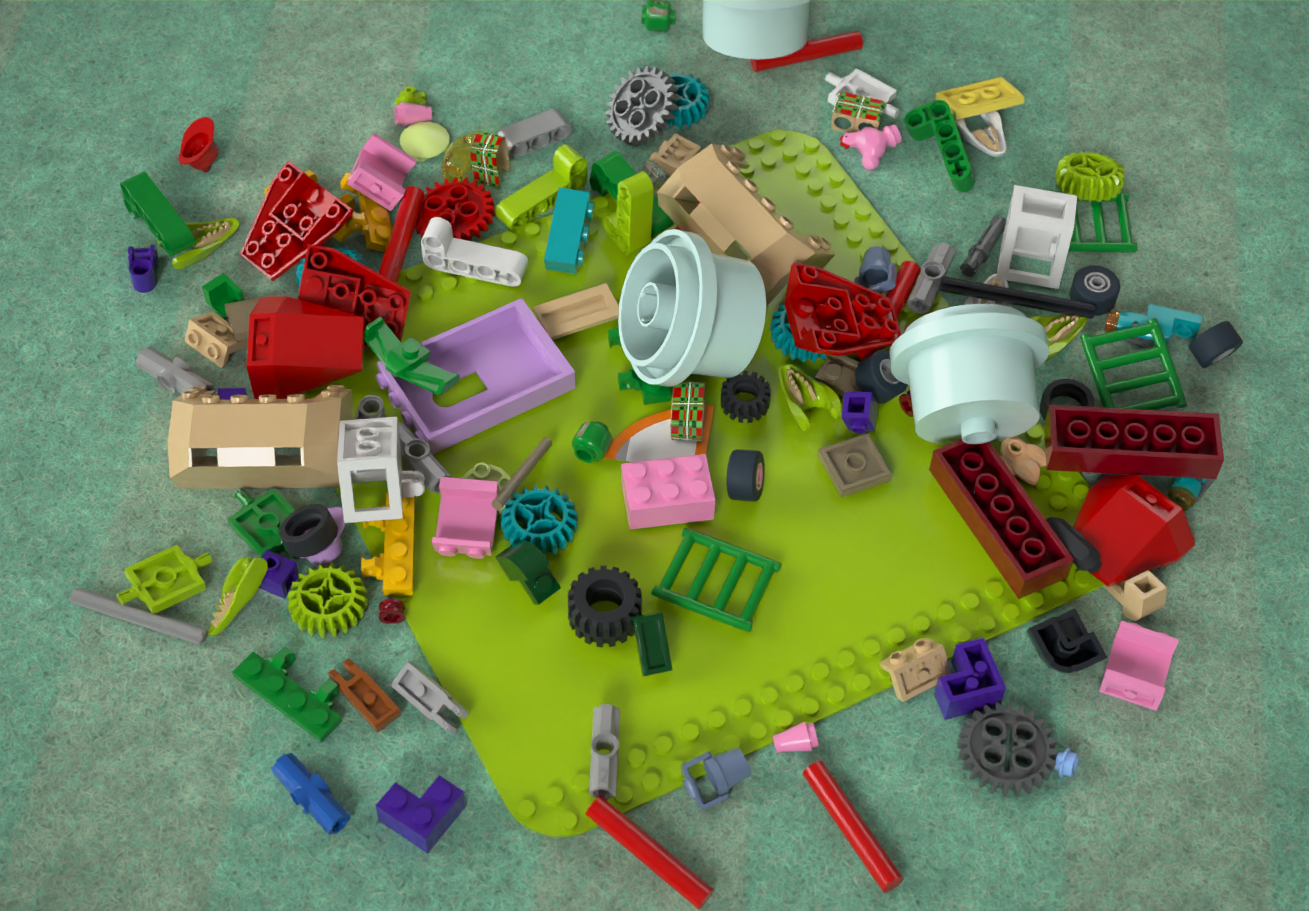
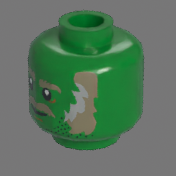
(658, 15)
(592, 441)

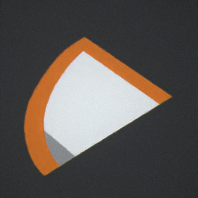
(652, 440)

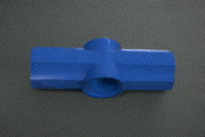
(311, 793)

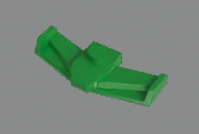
(407, 359)

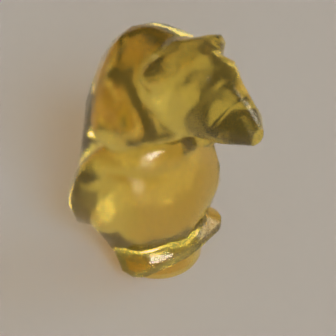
(457, 159)

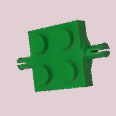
(260, 520)

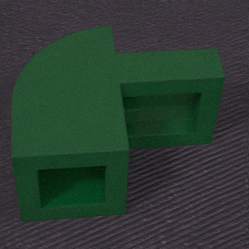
(529, 565)

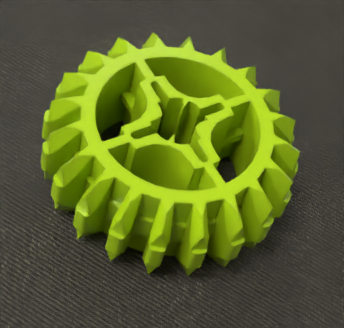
(1090, 176)
(339, 610)

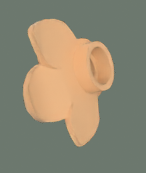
(1025, 462)

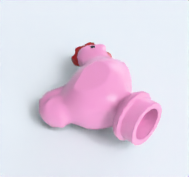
(872, 143)

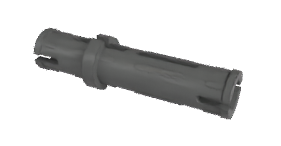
(980, 251)

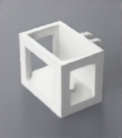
(1040, 229)
(370, 453)

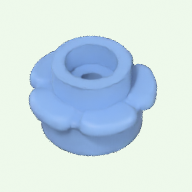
(1067, 763)

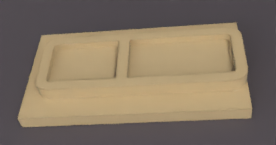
(577, 311)

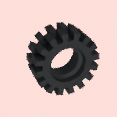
(745, 409)

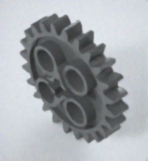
(642, 106)
(978, 745)

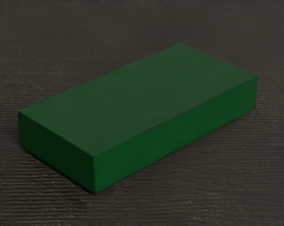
(652, 643)

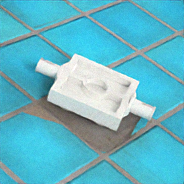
(863, 85)

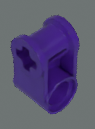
(143, 267)

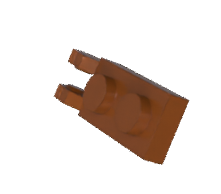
(366, 696)

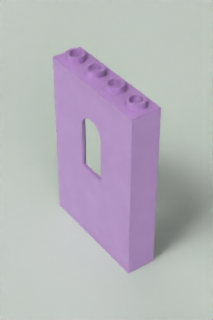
(509, 356)

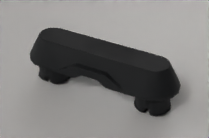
(1085, 554)

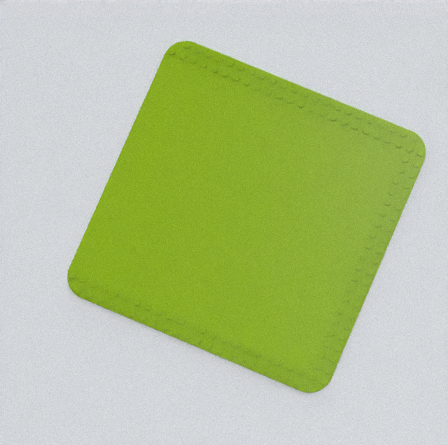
(854, 572)

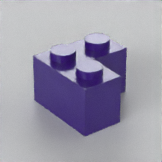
(972, 684)
(423, 818)

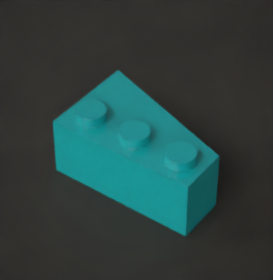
(569, 231)

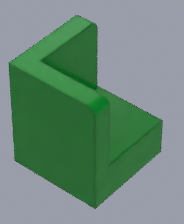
(220, 292)

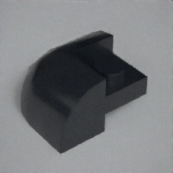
(1065, 643)

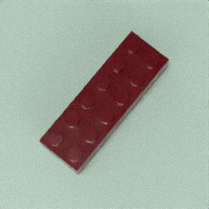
(1133, 442)
(1001, 516)

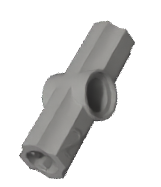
(929, 280)
(170, 373)
(417, 456)
(604, 766)

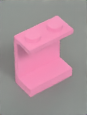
(381, 171)
(466, 517)
(1138, 665)

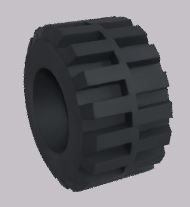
(604, 586)

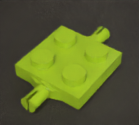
(165, 579)

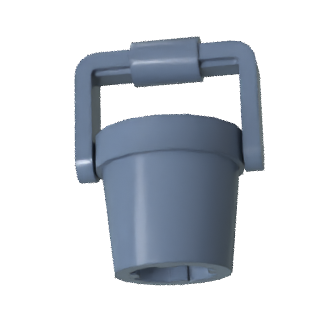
(877, 270)
(723, 772)

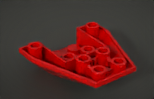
(289, 218)
(351, 287)
(837, 314)
(301, 346)
(1132, 528)

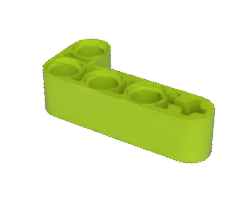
(540, 195)
(632, 220)

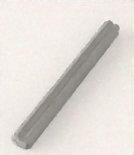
(138, 616)

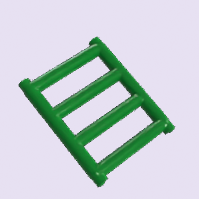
(1102, 245)
(1159, 351)
(717, 610)

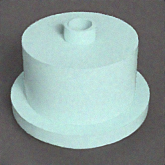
(756, 27)
(689, 311)
(971, 372)

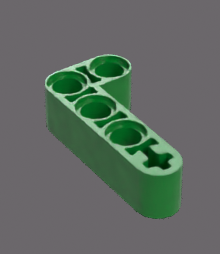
(949, 146)
(613, 169)
(147, 201)

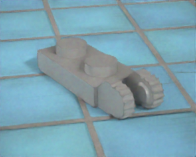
(427, 696)

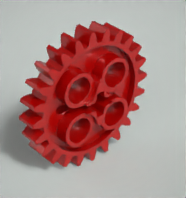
(461, 204)

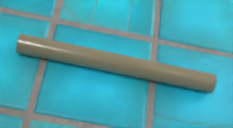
(521, 473)

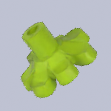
(412, 96)

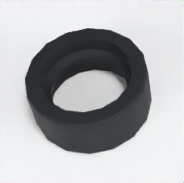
(1068, 388)
(313, 541)

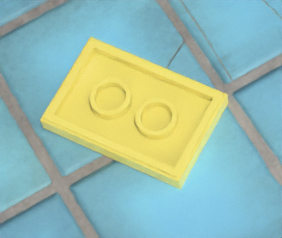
(981, 97)

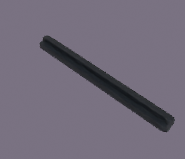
(1017, 297)

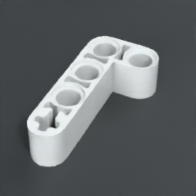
(470, 258)

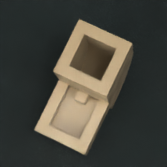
(1139, 595)

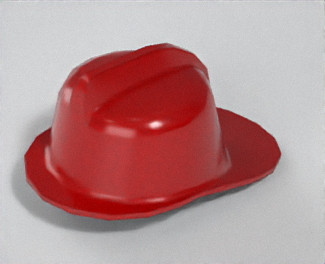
(198, 145)

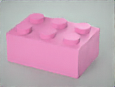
(667, 491)

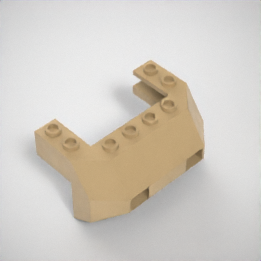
(736, 211)
(246, 437)

